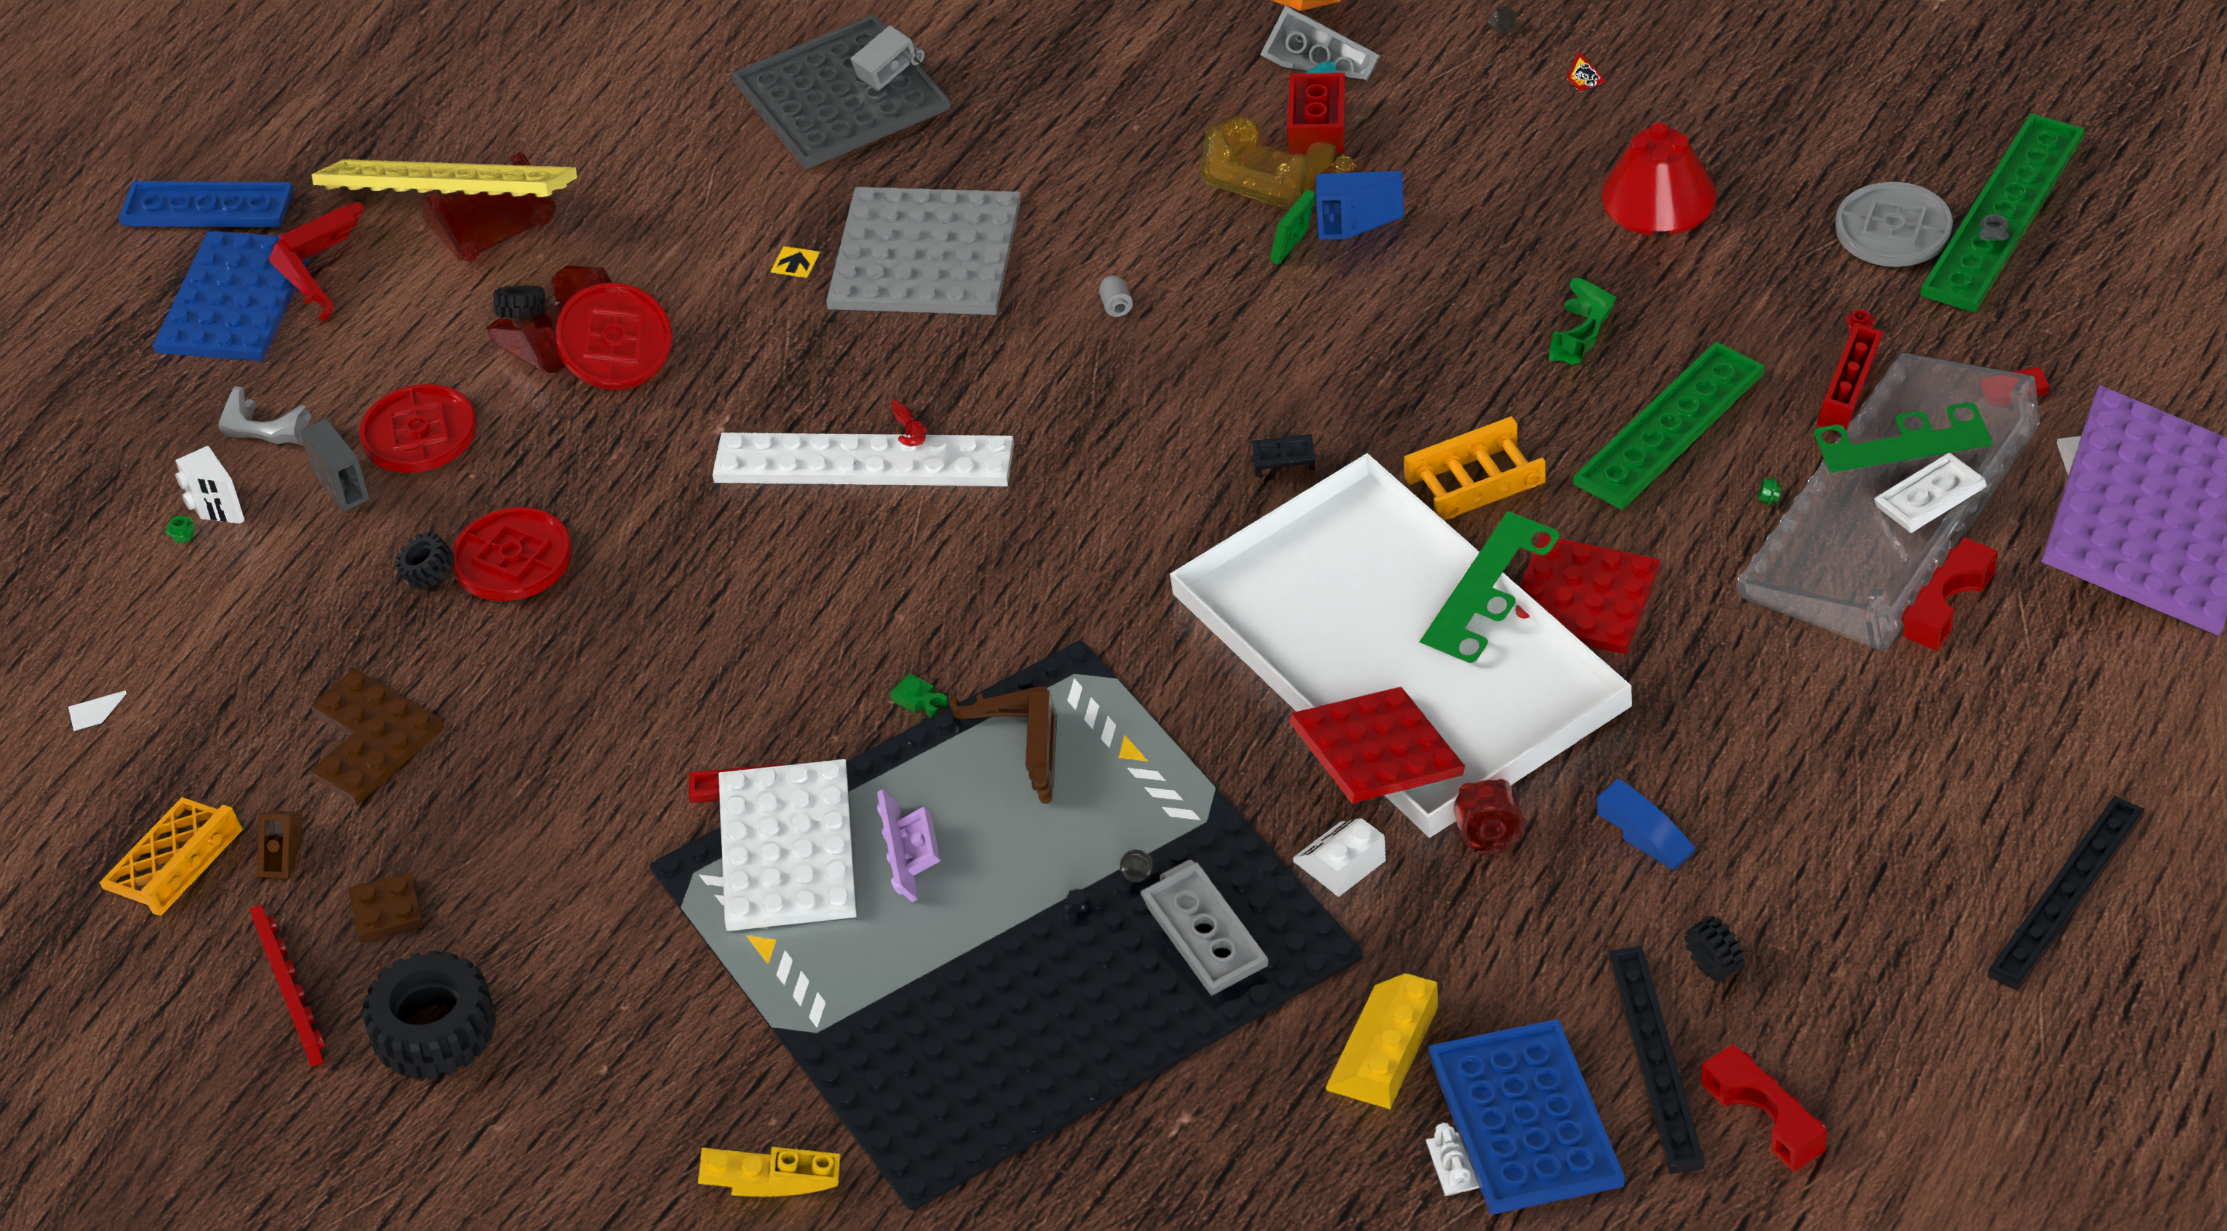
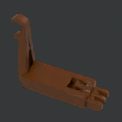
(1041, 731)

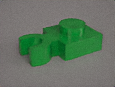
(917, 694)

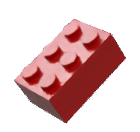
(1316, 111)

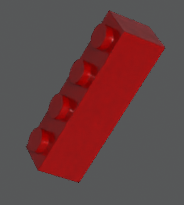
(1850, 376)

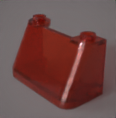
(480, 220)
(536, 340)

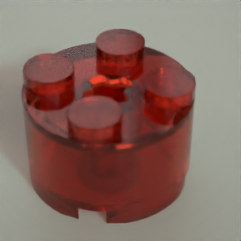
(1488, 816)

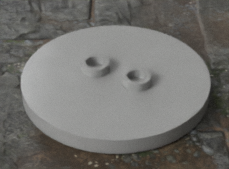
(1894, 224)

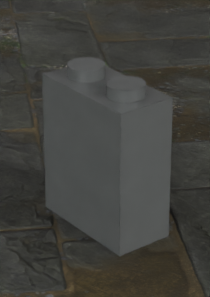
(334, 465)

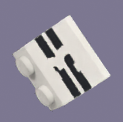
(208, 487)
(1343, 855)

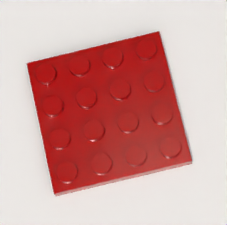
(1591, 590)
(1376, 744)

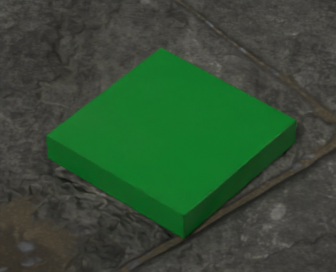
(1292, 227)

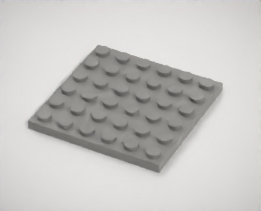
(924, 251)

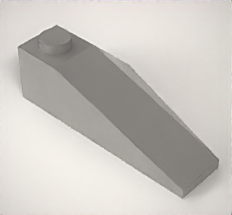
(1305, 43)

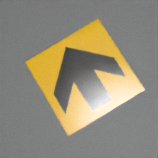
(795, 262)

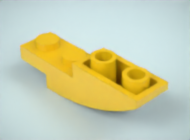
(765, 1175)

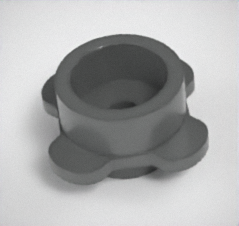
(1994, 228)

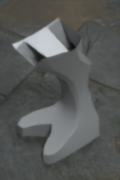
(238, 423)

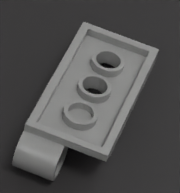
(1189, 899)

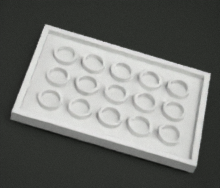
(786, 845)

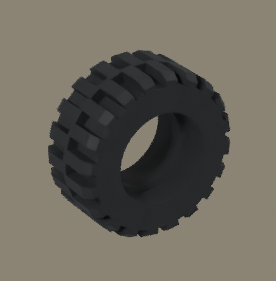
(437, 1045)

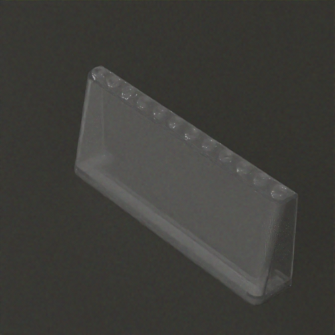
(1846, 560)

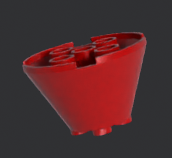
(1659, 184)

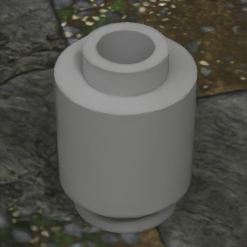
(1115, 296)

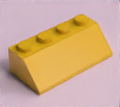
(1385, 1040)

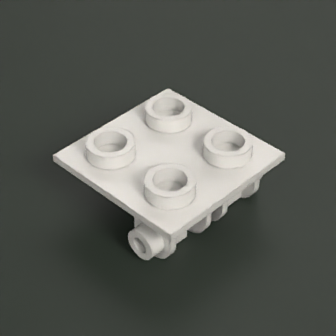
(1451, 1161)

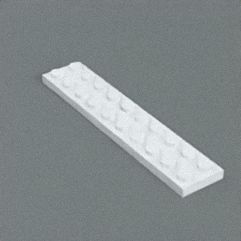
(863, 459)

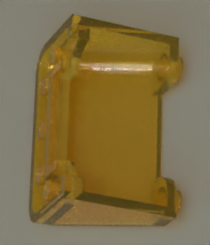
(1243, 166)

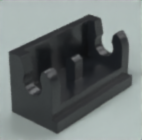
(1283, 452)

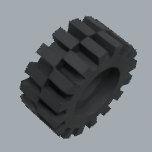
(519, 301)
(424, 560)
(1714, 948)

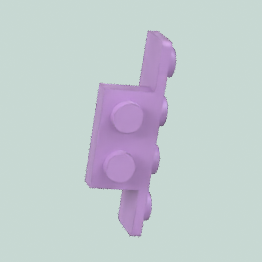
(909, 842)

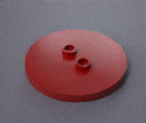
(613, 336)
(418, 428)
(511, 554)

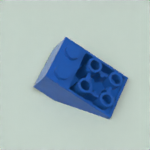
(1357, 202)

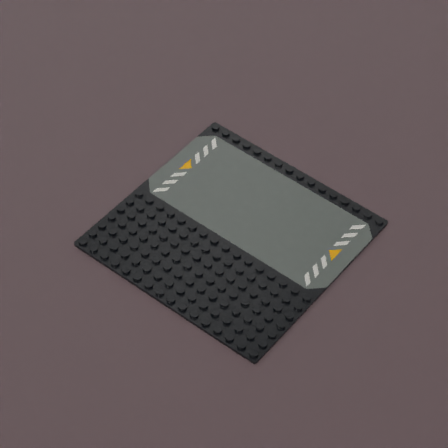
(986, 1004)

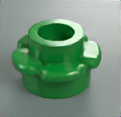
(1769, 491)
(180, 529)

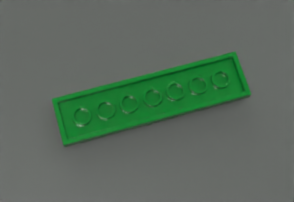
(1668, 425)

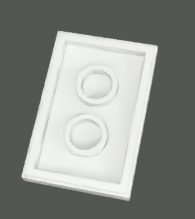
(1930, 492)

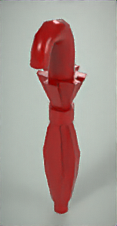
(913, 428)

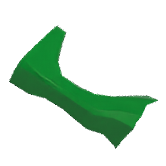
(1595, 306)

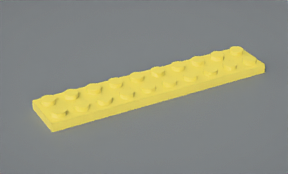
(445, 177)

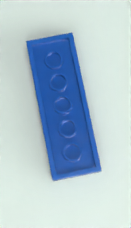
(206, 204)

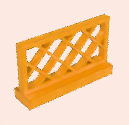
(182, 864)

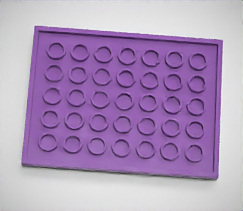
(2147, 511)

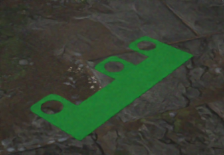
(1911, 445)
(1476, 586)

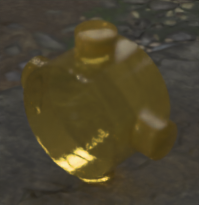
(1343, 165)

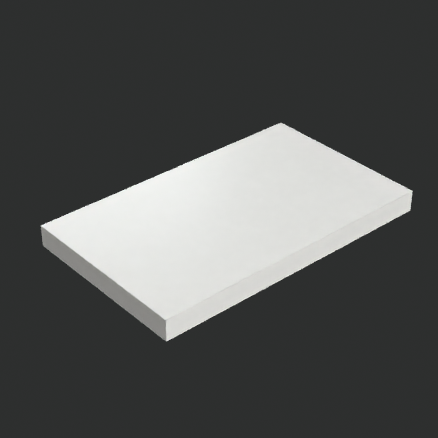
(1334, 608)

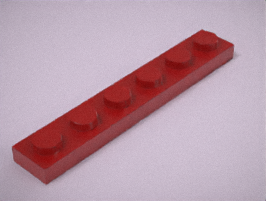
(292, 993)

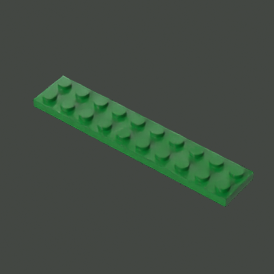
(2016, 193)

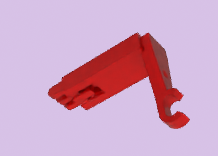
(308, 241)

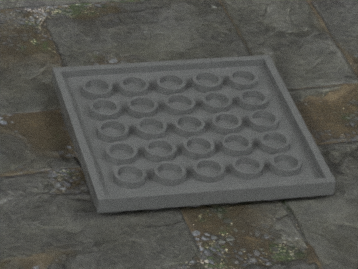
(822, 105)

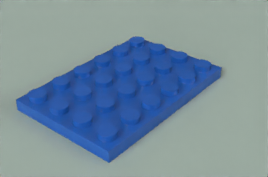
(228, 300)
(1525, 1116)

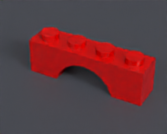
(1966, 569)
(1736, 1079)

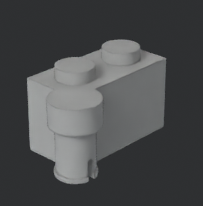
(885, 58)

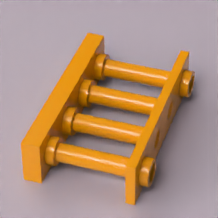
(1468, 448)

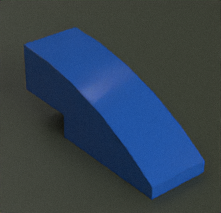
(1644, 824)

